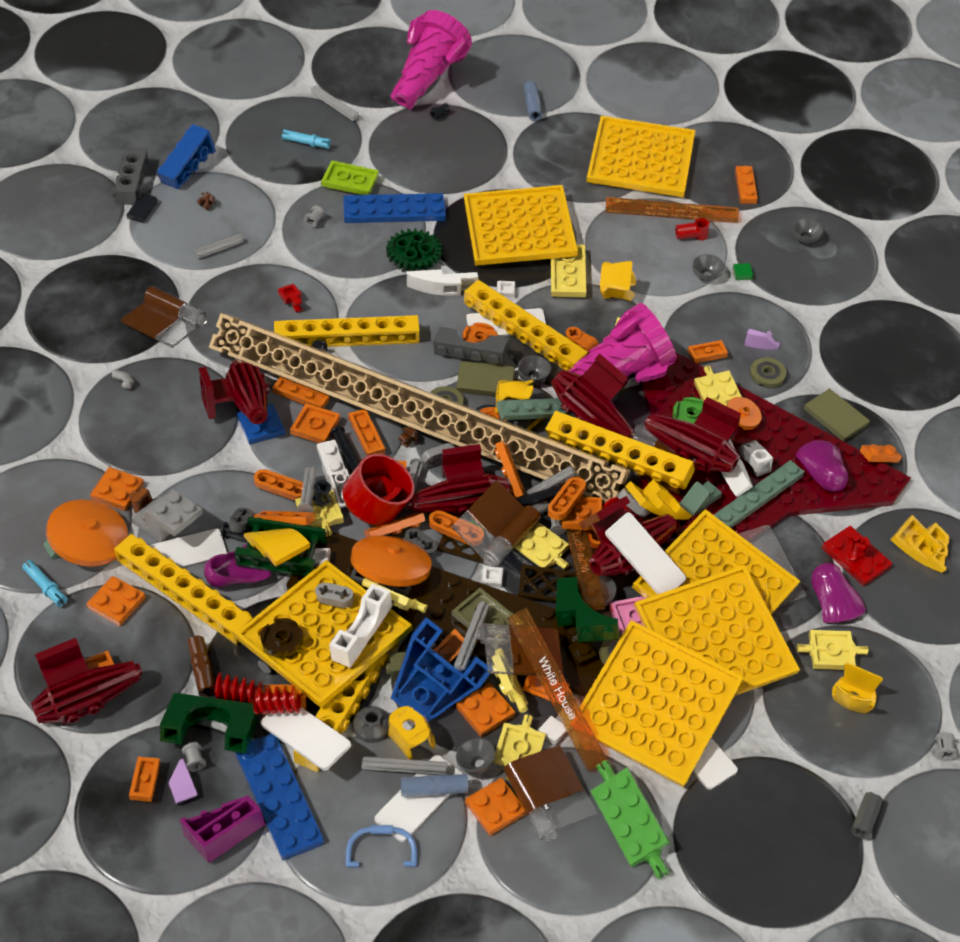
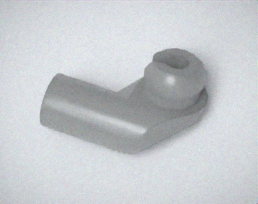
(125, 377)

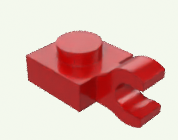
(291, 295)

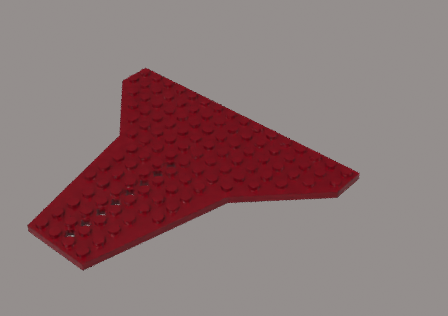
(781, 436)

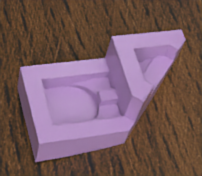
(760, 340)
(181, 784)

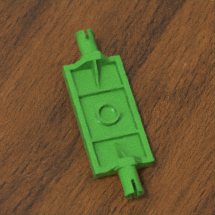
(631, 818)

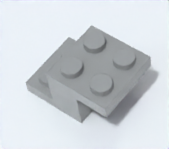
(166, 515)

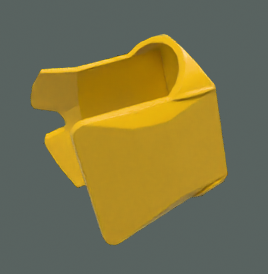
(616, 280)
(513, 389)
(859, 682)
(405, 738)

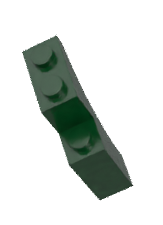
(574, 611)

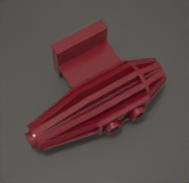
(242, 385)
(591, 395)
(704, 440)
(462, 486)
(607, 558)
(74, 688)

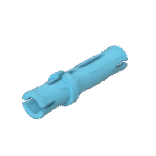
(312, 140)
(49, 588)

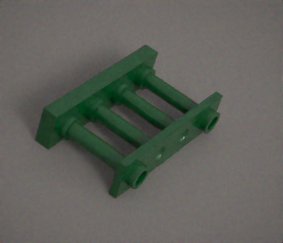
(296, 565)

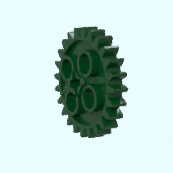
(414, 250)

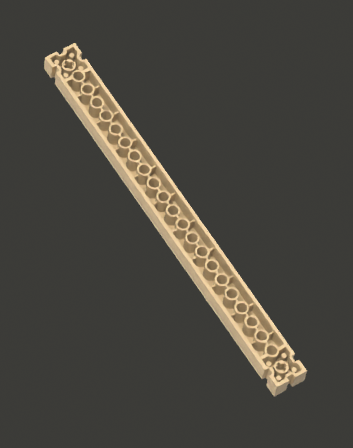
(412, 405)

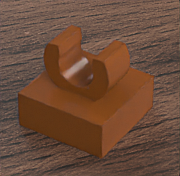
(140, 499)

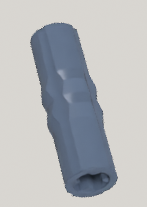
(532, 101)
(434, 785)

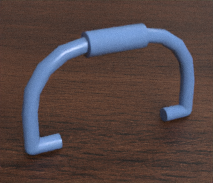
(381, 829)

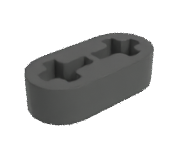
(238, 521)
(422, 541)

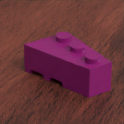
(222, 828)

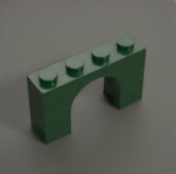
(189, 709)

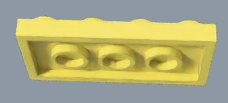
(569, 275)

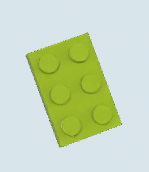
(350, 178)

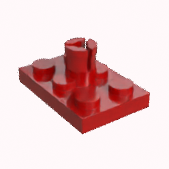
(856, 555)

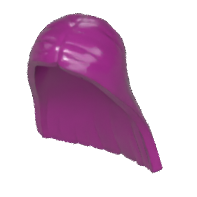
(824, 464)
(222, 571)
(836, 595)

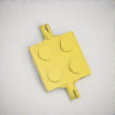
(717, 386)
(326, 515)
(543, 547)
(398, 599)
(831, 649)
(512, 687)
(518, 742)

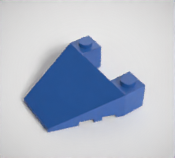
(428, 680)

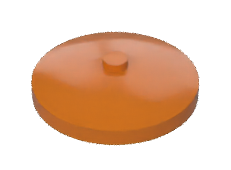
(85, 532)
(391, 561)

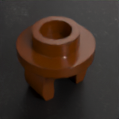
(208, 198)
(408, 436)

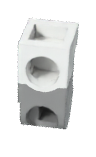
(757, 457)

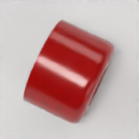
(378, 489)

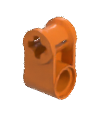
(581, 339)

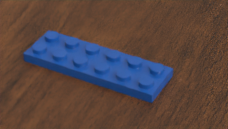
(393, 208)
(279, 797)

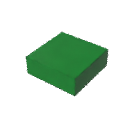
(742, 271)

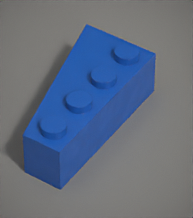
(186, 156)

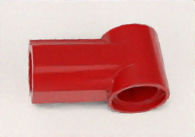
(698, 229)

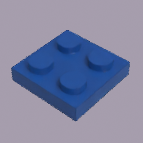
(268, 429)

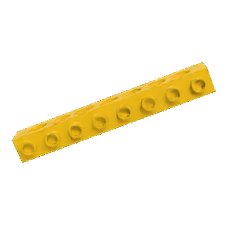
(523, 325)
(352, 330)
(613, 441)
(171, 579)
(347, 705)

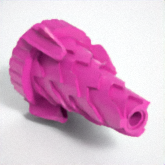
(436, 43)
(634, 346)

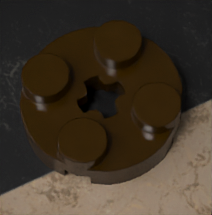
(286, 647)

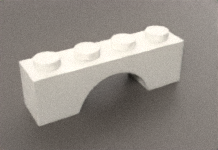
(373, 609)

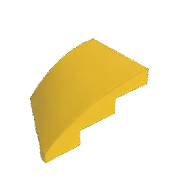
(658, 500)
(278, 544)
(923, 544)

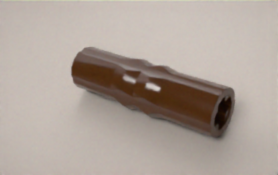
(201, 666)

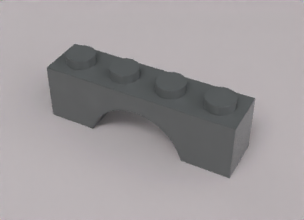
(492, 350)

